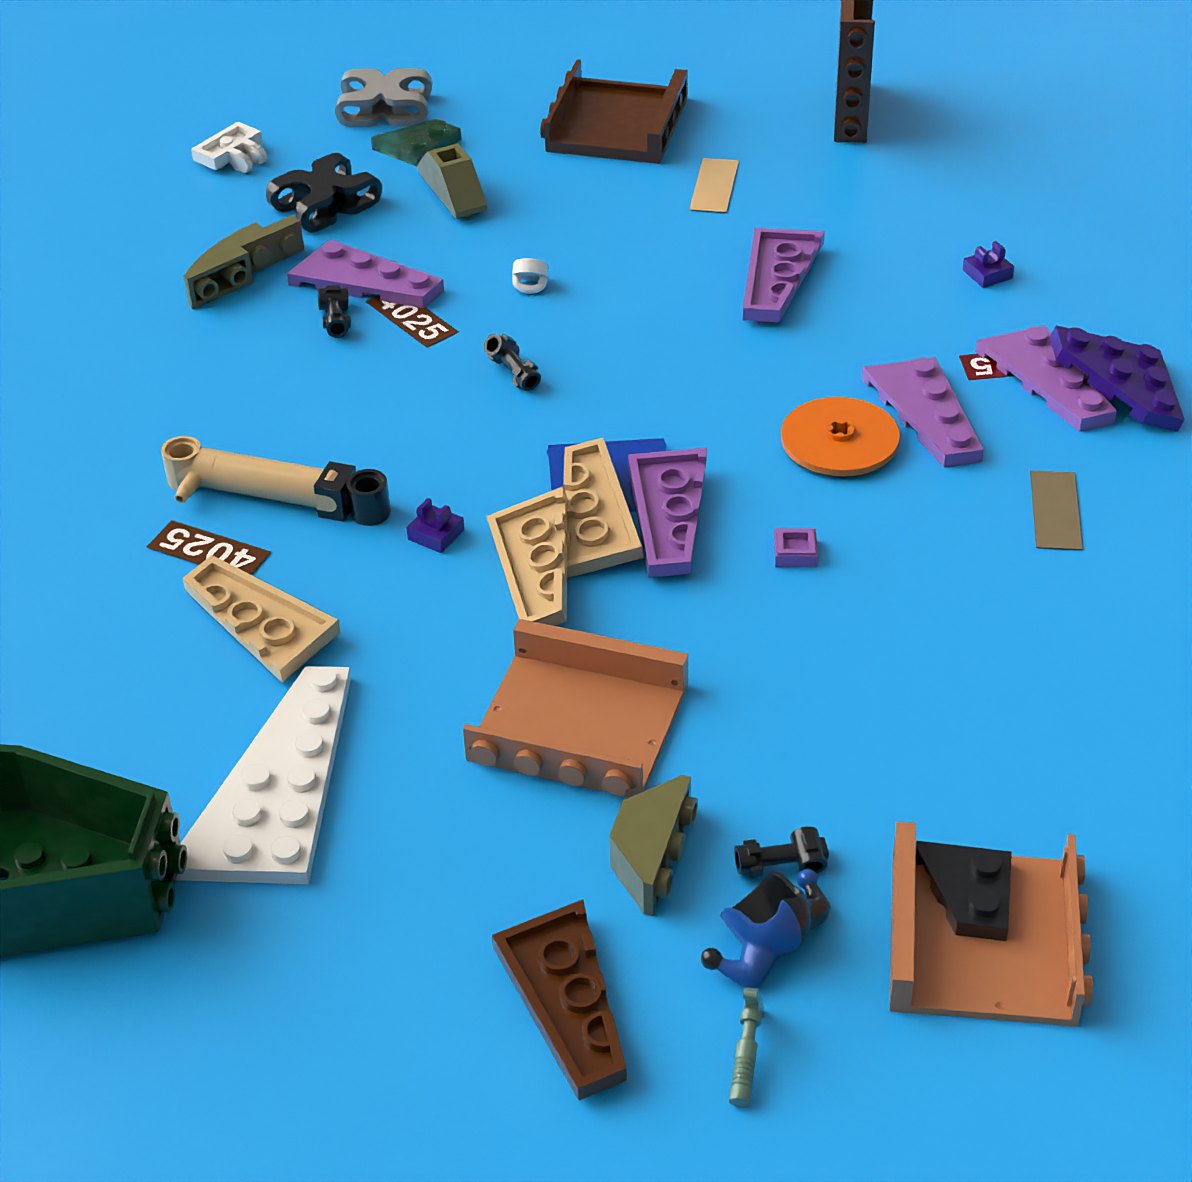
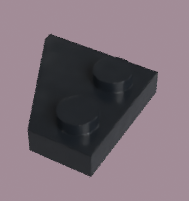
(970, 886)

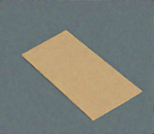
(714, 185)

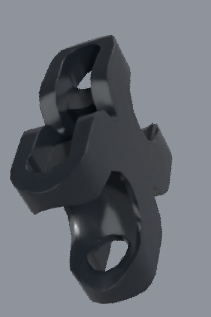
(324, 192)

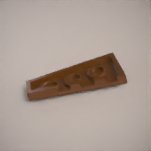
(565, 993)

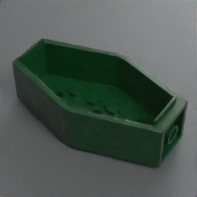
(81, 854)

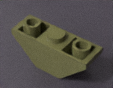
(453, 180)
(649, 838)

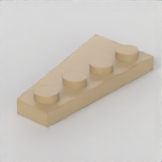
(598, 516)
(534, 555)
(261, 617)

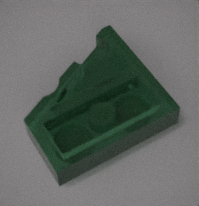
(414, 141)

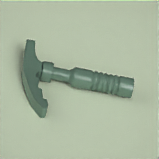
(746, 1049)

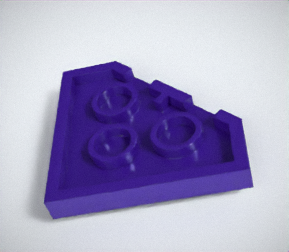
(1122, 370)

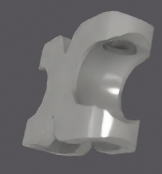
(383, 97)

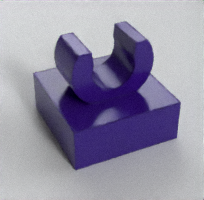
(988, 266)
(435, 526)

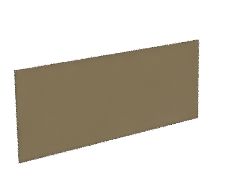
(1055, 510)

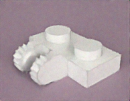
(235, 144)

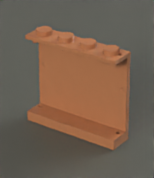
(581, 709)
(1022, 979)

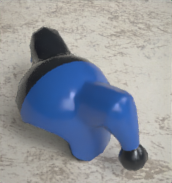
(769, 925)

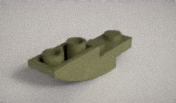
(237, 256)

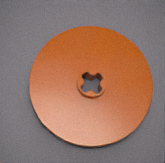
(840, 436)

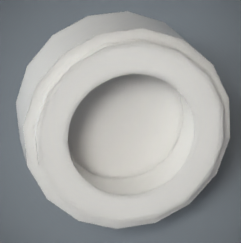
(530, 270)

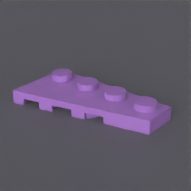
(777, 269)
(366, 275)
(1032, 360)
(929, 406)
(667, 505)

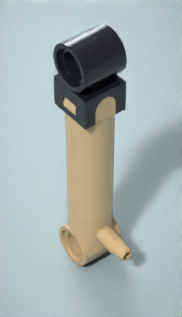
(332, 490)

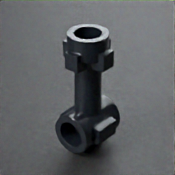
(333, 301)
(506, 350)
(805, 848)

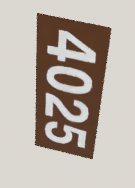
(415, 321)
(198, 545)

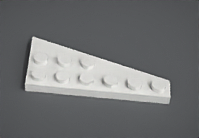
(273, 801)

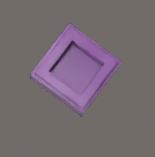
(795, 547)

